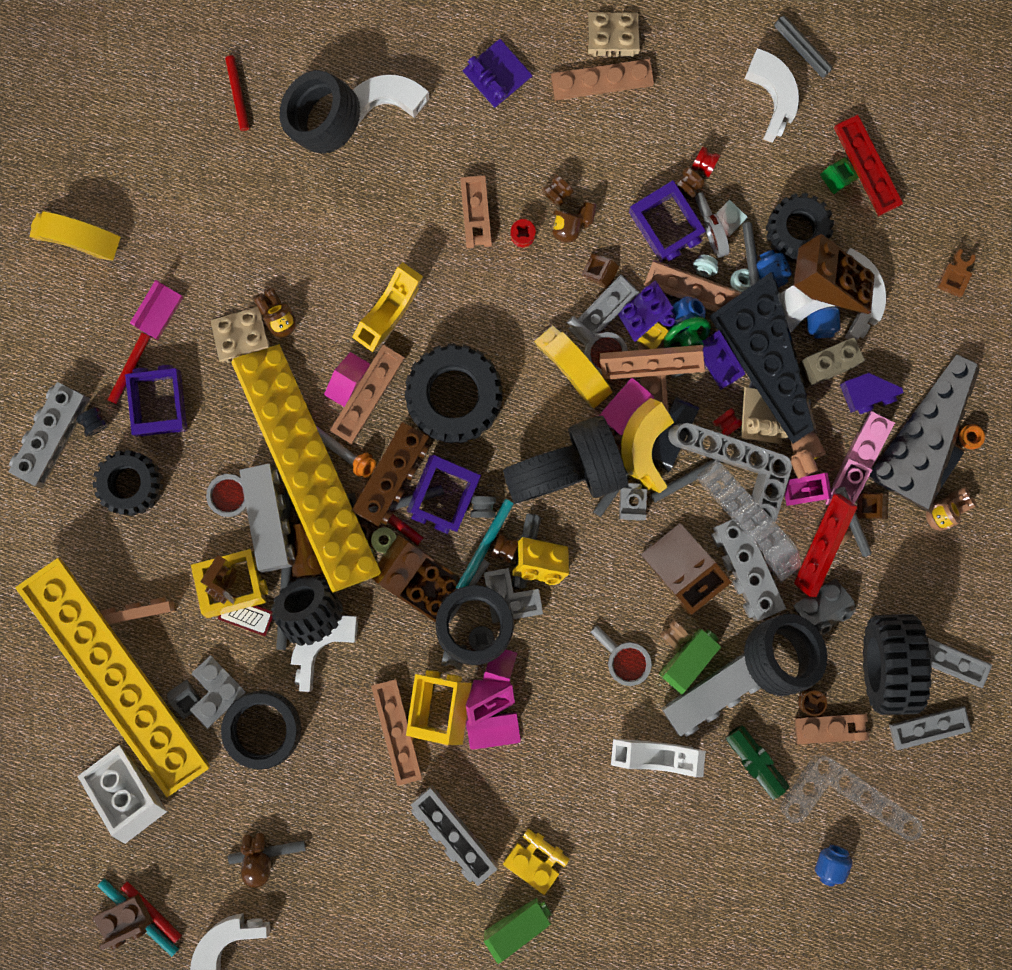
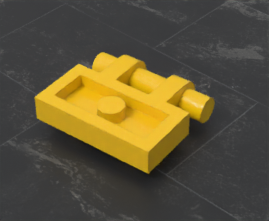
(532, 868)

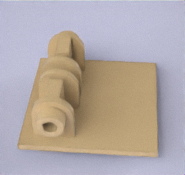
(613, 33)
(239, 334)
(758, 420)

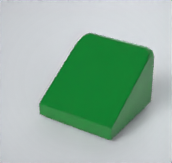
(839, 175)

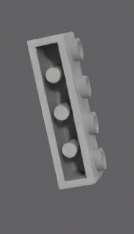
(48, 435)
(266, 518)
(749, 570)
(710, 696)
(454, 835)

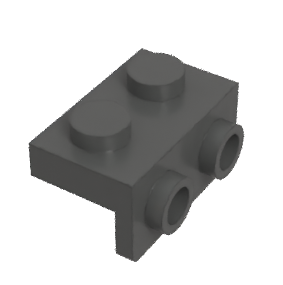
(828, 608)

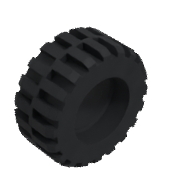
(450, 359)
(897, 664)

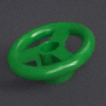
(688, 337)

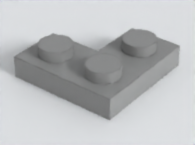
(521, 603)
(221, 692)

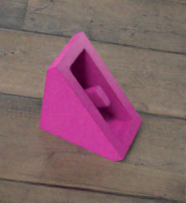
(346, 378)
(808, 489)
(501, 667)
(488, 699)

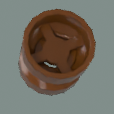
(816, 704)

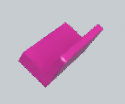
(156, 310)
(624, 405)
(494, 731)

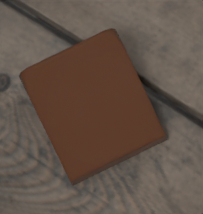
(600, 270)
(872, 506)

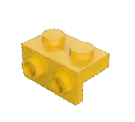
(542, 561)

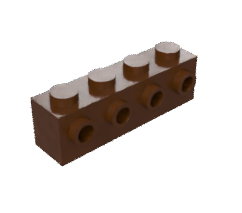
(391, 474)

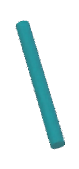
(485, 544)
(152, 931)

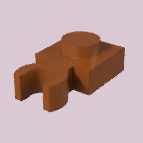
(955, 277)

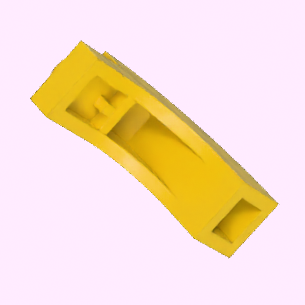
(75, 234)
(389, 309)
(574, 365)
(638, 441)

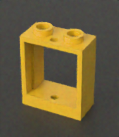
(205, 600)
(420, 708)

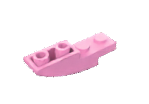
(862, 456)

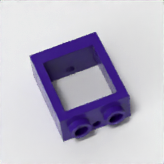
(653, 200)
(161, 427)
(438, 463)

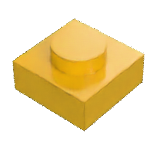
(653, 336)

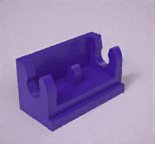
(721, 361)

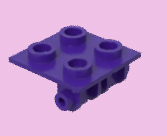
(496, 73)
(646, 311)

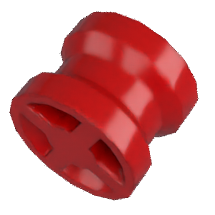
(705, 161)
(525, 237)
(727, 422)

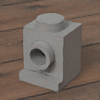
(629, 512)

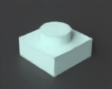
(731, 217)

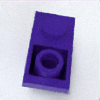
(868, 390)

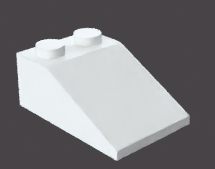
(121, 795)

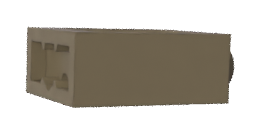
(830, 362)

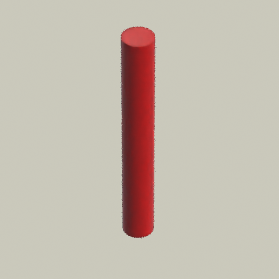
(237, 93)
(129, 366)
(405, 530)
(157, 918)

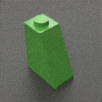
(690, 660)
(517, 929)

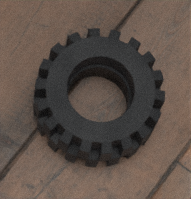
(797, 206)
(107, 479)
(307, 610)

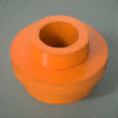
(978, 433)
(364, 465)

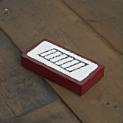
(252, 618)

